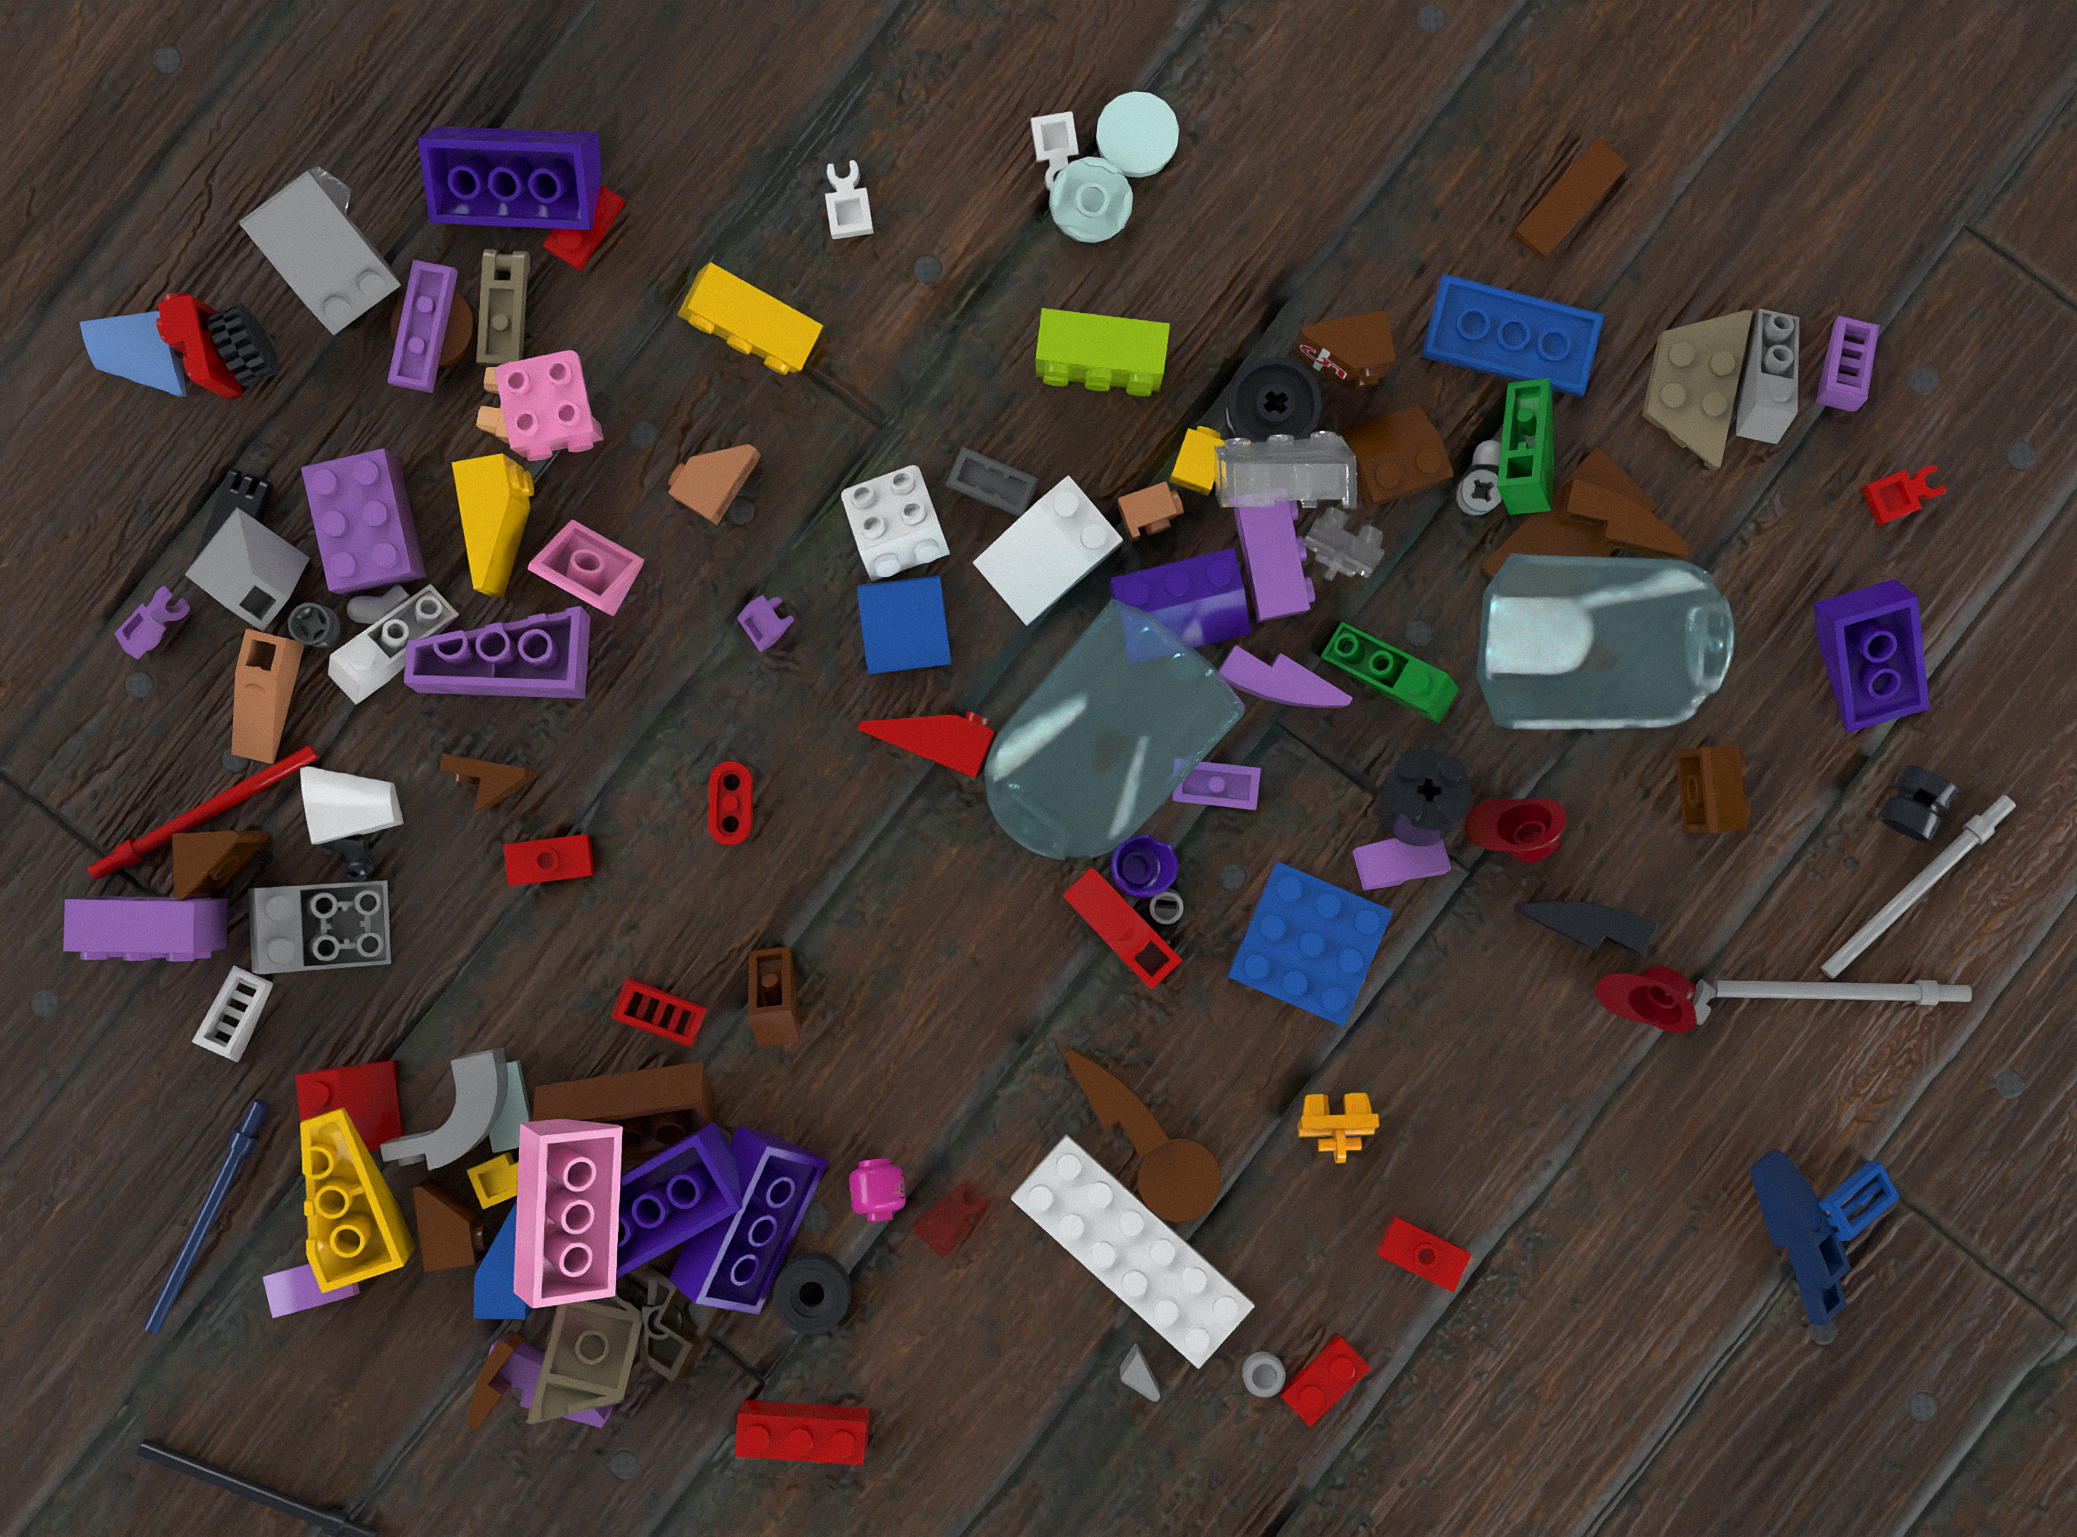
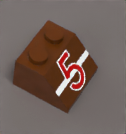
(1348, 349)

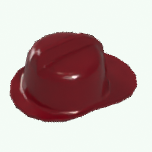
(1520, 826)
(1651, 997)

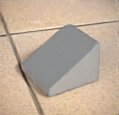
(1137, 1374)

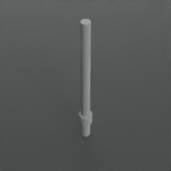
(1976, 831)
(1921, 992)

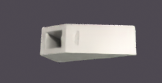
(381, 649)

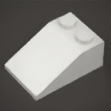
(1048, 550)

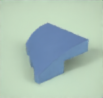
(134, 350)

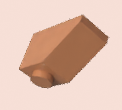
(713, 480)

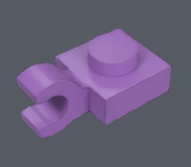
(145, 626)

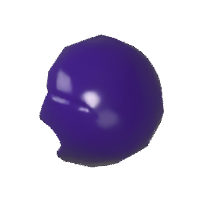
(1144, 866)

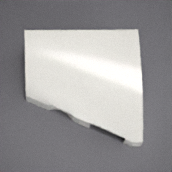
(346, 804)

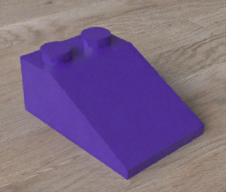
(1873, 653)

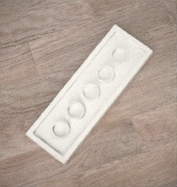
(1132, 1251)

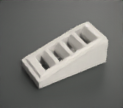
(241, 1034)

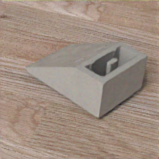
(319, 926)

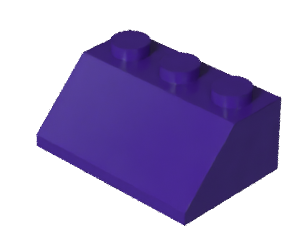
(1193, 597)

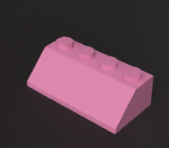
(567, 1211)

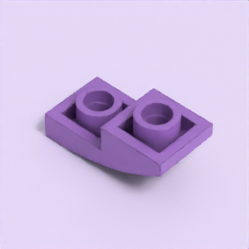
(1395, 862)
(298, 1290)

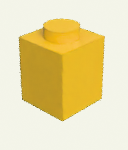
(1196, 460)

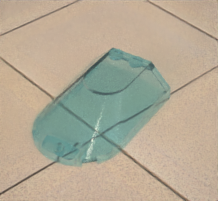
(1601, 641)
(1106, 736)

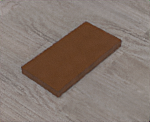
(1552, 535)

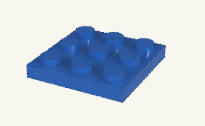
(1309, 943)

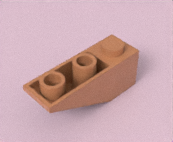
(263, 693)

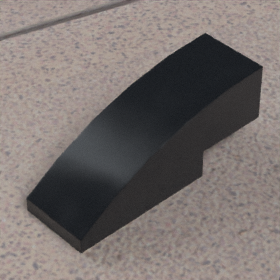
(1590, 923)

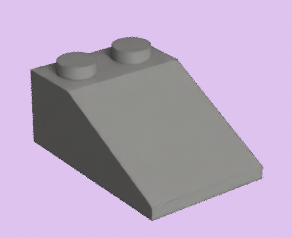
(320, 253)

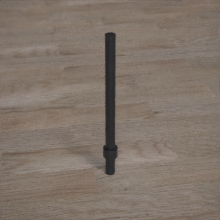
(334, 1522)

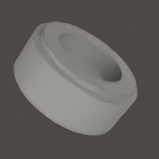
(1263, 1374)

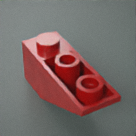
(1122, 928)

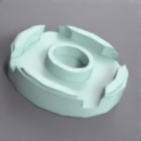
(1137, 133)
(1090, 200)

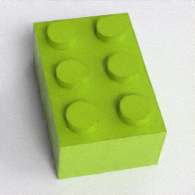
(1101, 351)

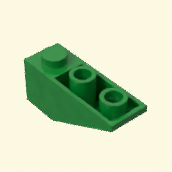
(1391, 672)

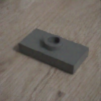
(992, 482)

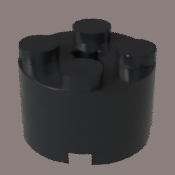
(1411, 782)

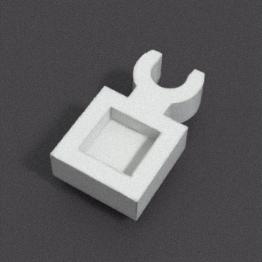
(1054, 141)
(848, 207)

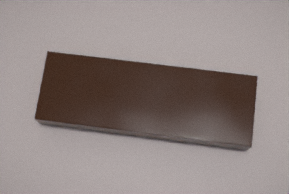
(1570, 199)

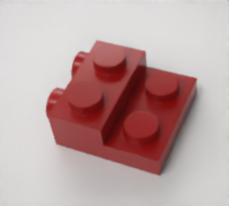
(186, 329)

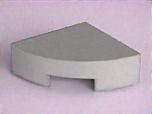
(1701, 997)

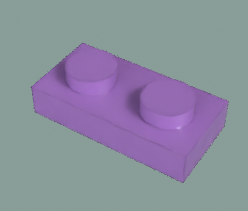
(1220, 786)

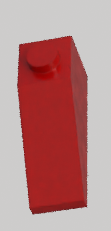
(943, 739)

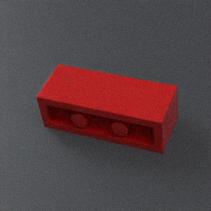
(802, 1432)

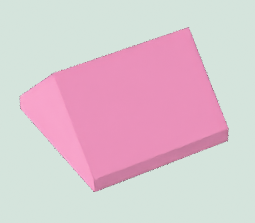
(588, 566)

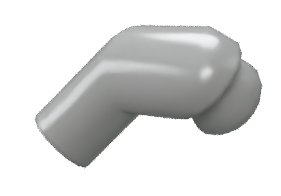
(372, 609)

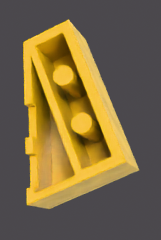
(749, 319)

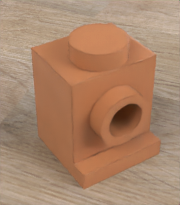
(1149, 510)

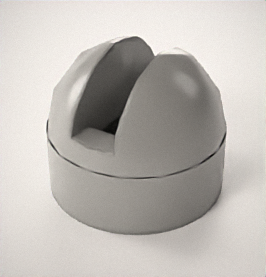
(1487, 456)
(1166, 913)

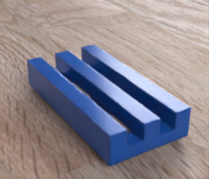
(1839, 1215)

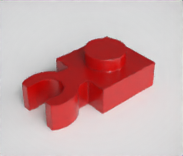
(1899, 494)

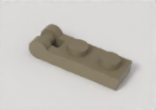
(502, 308)

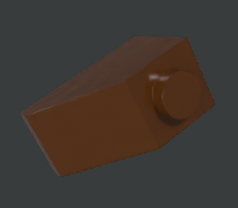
(773, 997)
(447, 1229)

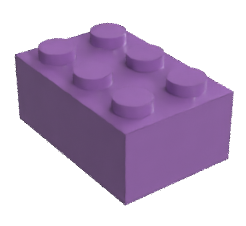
(363, 522)
(145, 927)

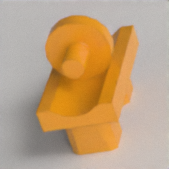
(1355, 1121)

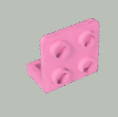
(546, 405)

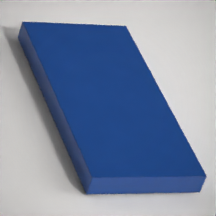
(1512, 335)

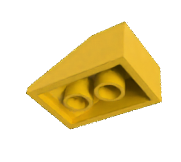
(494, 513)

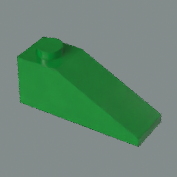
(1527, 448)

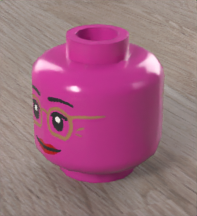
(877, 1189)

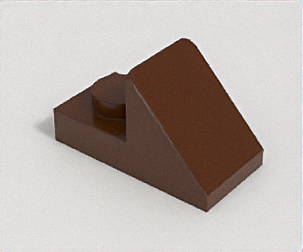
(496, 779)

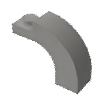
(480, 1098)

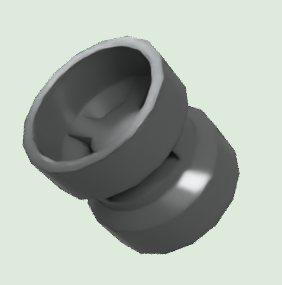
(306, 623)

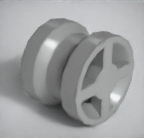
(1472, 497)

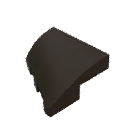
(673, 1326)

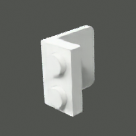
(894, 522)

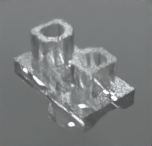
(1341, 549)

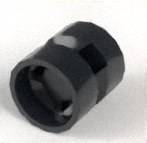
(1913, 817)

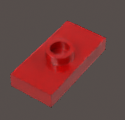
(548, 860)
(1424, 1253)

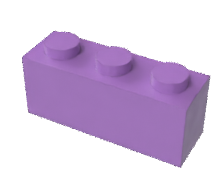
(1274, 560)

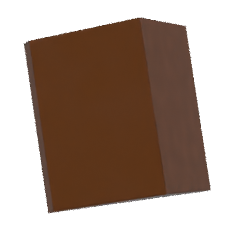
(210, 860)

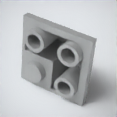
(248, 569)

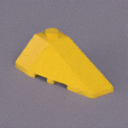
(348, 1206)

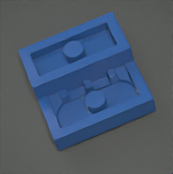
(904, 624)

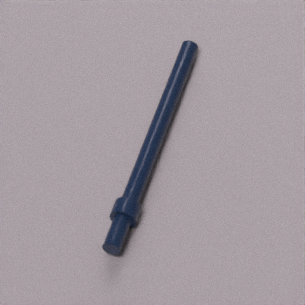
(240, 1143)

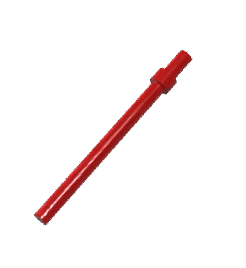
(133, 851)

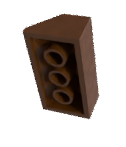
(650, 1104)

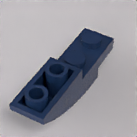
(1801, 1226)

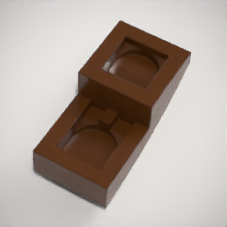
(490, 1384)

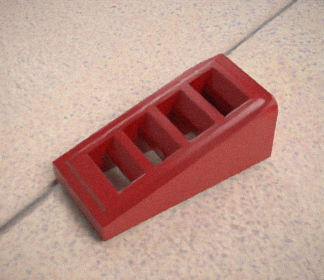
(637, 1020)

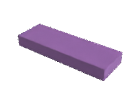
(422, 326)

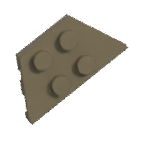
(1697, 383)
(586, 1358)

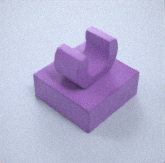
(762, 622)

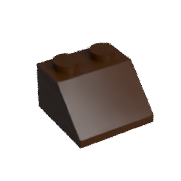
(1397, 456)
(1712, 789)

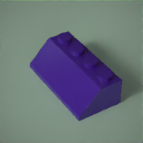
(511, 177)
(675, 1197)
(741, 1255)

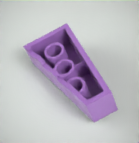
(509, 659)

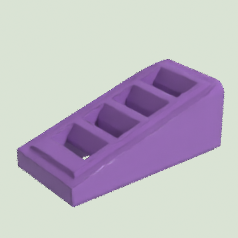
(1841, 389)

